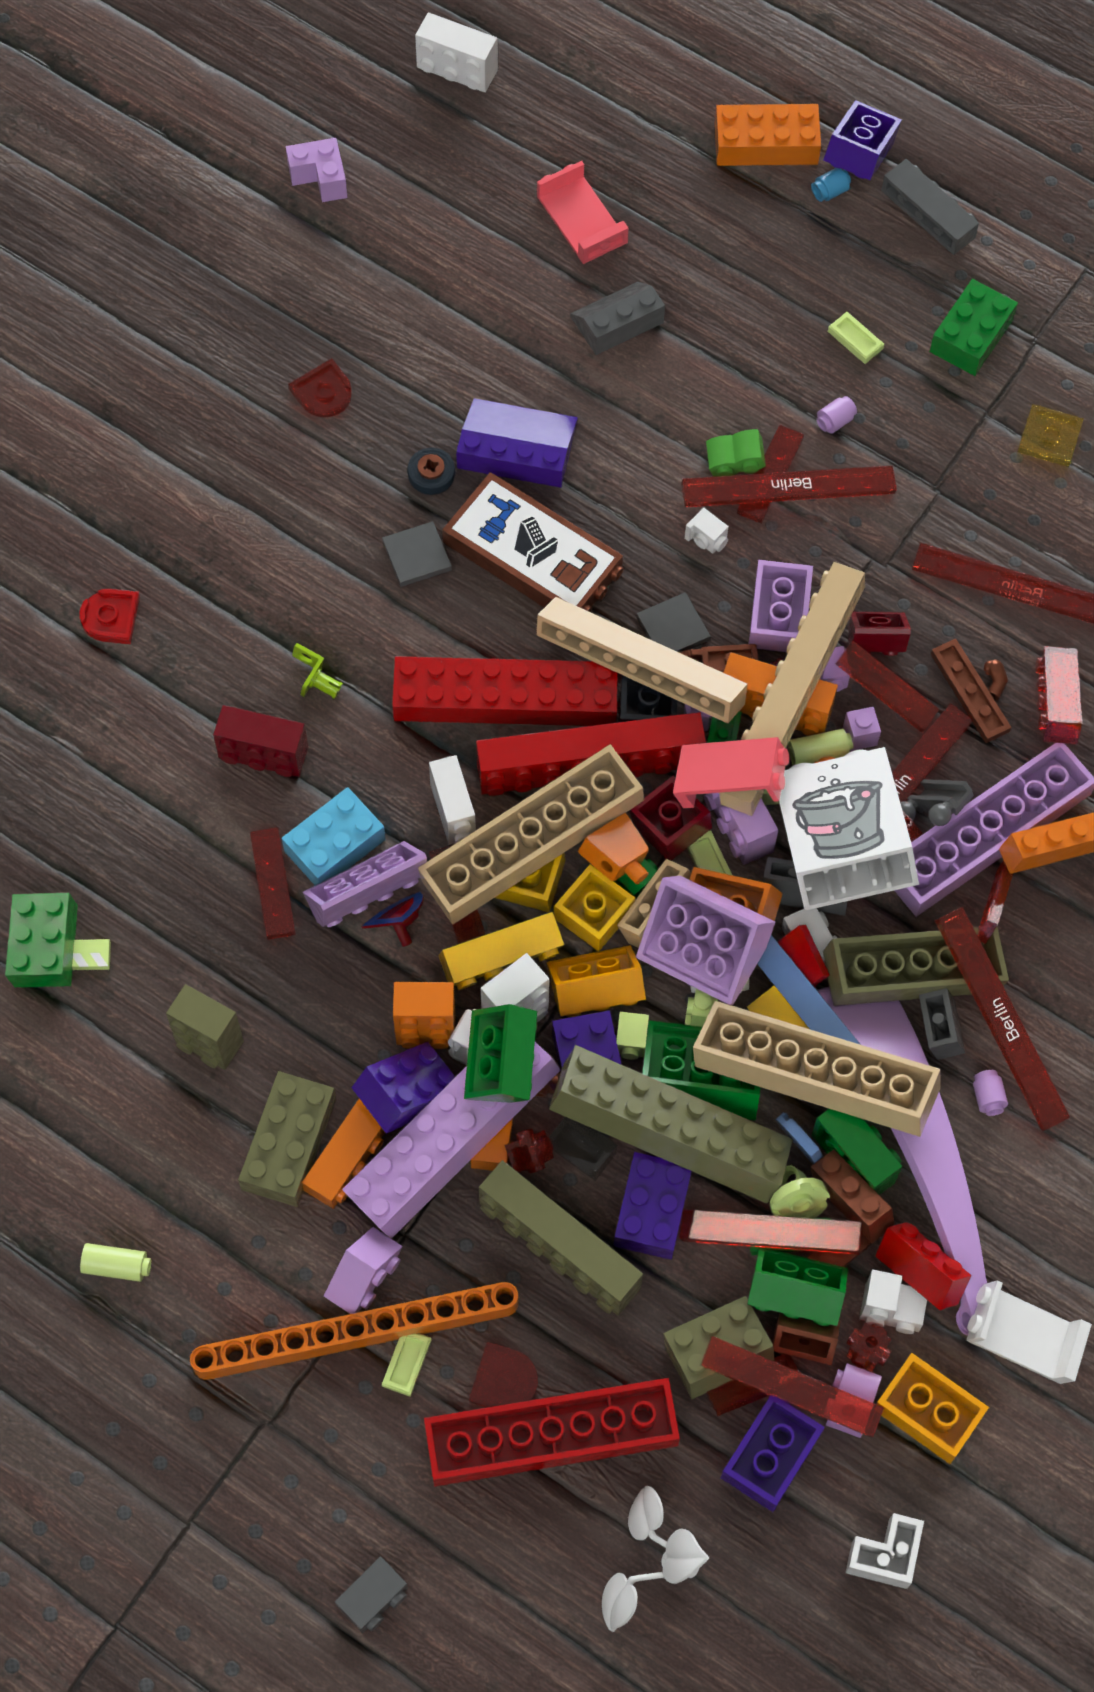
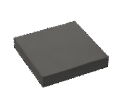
(416, 554)
(674, 624)

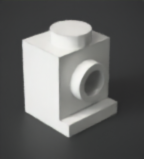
(707, 531)

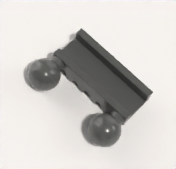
(939, 800)

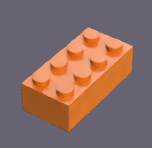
(767, 134)
(760, 674)

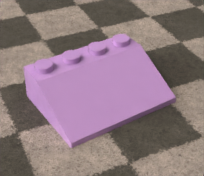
(365, 883)
(703, 938)

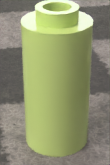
(816, 746)
(115, 1262)

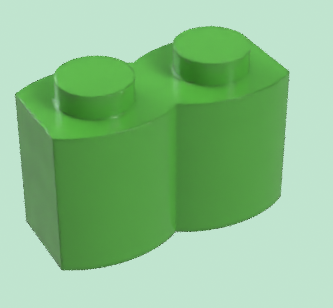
(736, 453)

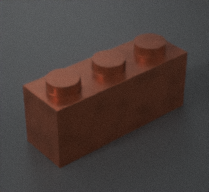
(853, 1195)

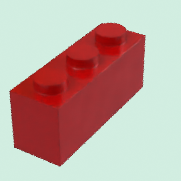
(923, 1265)

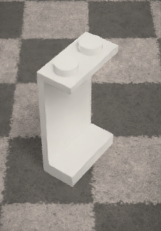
(1027, 1334)

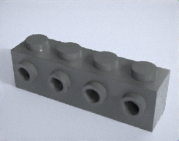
(930, 206)

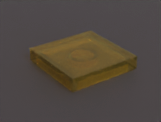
(1050, 435)

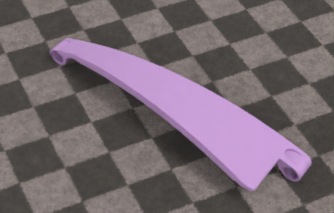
(932, 1156)

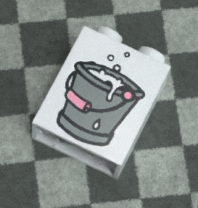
(846, 829)

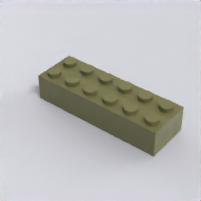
(899, 967)
(559, 1238)

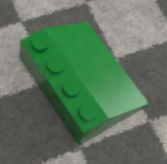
(671, 1061)

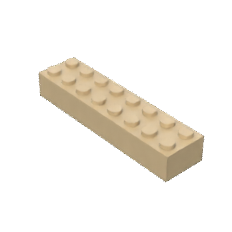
(531, 834)
(817, 1068)

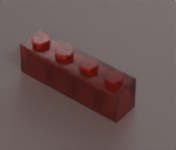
(1059, 695)

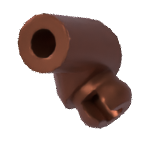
(999, 677)

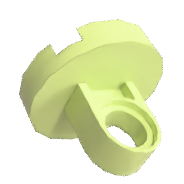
(799, 1197)

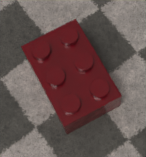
(260, 741)

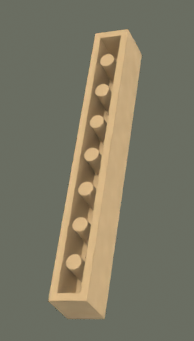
(642, 659)

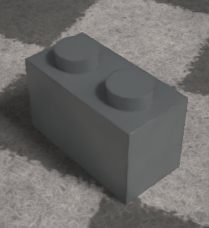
(942, 1023)
(372, 1595)

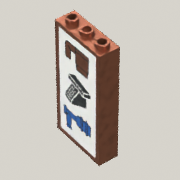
(531, 546)

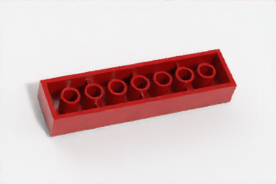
(503, 691)
(542, 757)
(551, 1432)

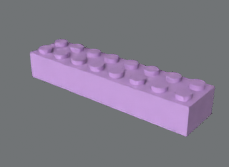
(972, 839)
(434, 1149)

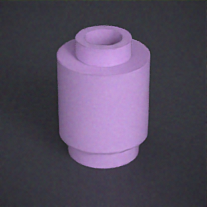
(836, 414)
(990, 1092)

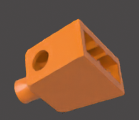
(616, 850)

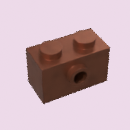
(805, 1339)

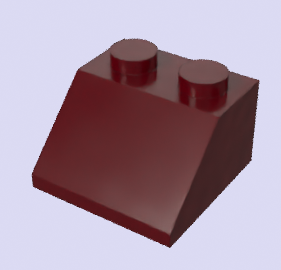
(880, 631)

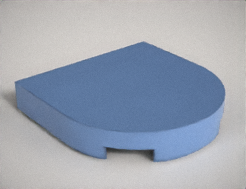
(799, 1138)

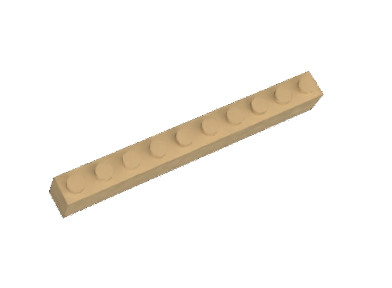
(802, 667)

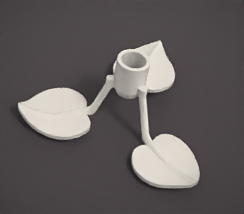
(679, 1562)

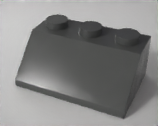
(619, 316)

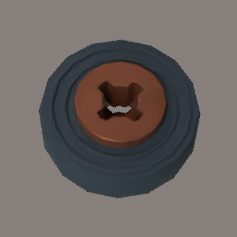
(428, 480)

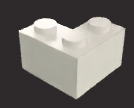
(892, 1303)
(888, 1561)

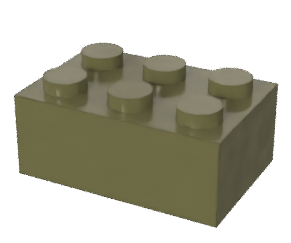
(204, 1027)
(732, 1323)

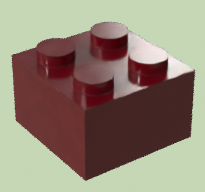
(667, 823)

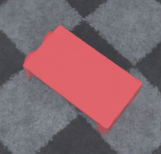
(580, 213)
(730, 768)

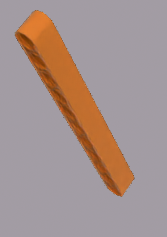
(340, 1325)

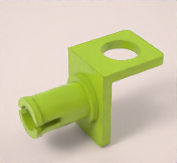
(316, 678)

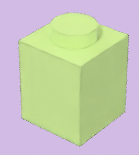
(632, 1035)

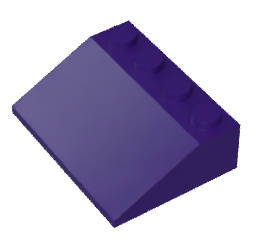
(516, 442)

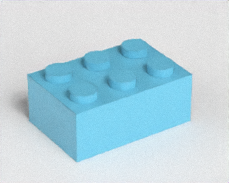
(333, 837)

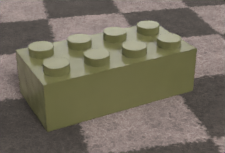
(287, 1138)

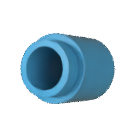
(831, 184)

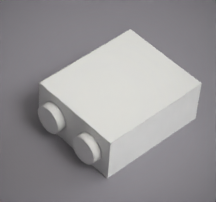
(452, 799)

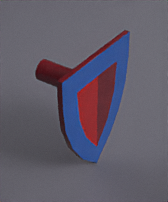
(399, 916)

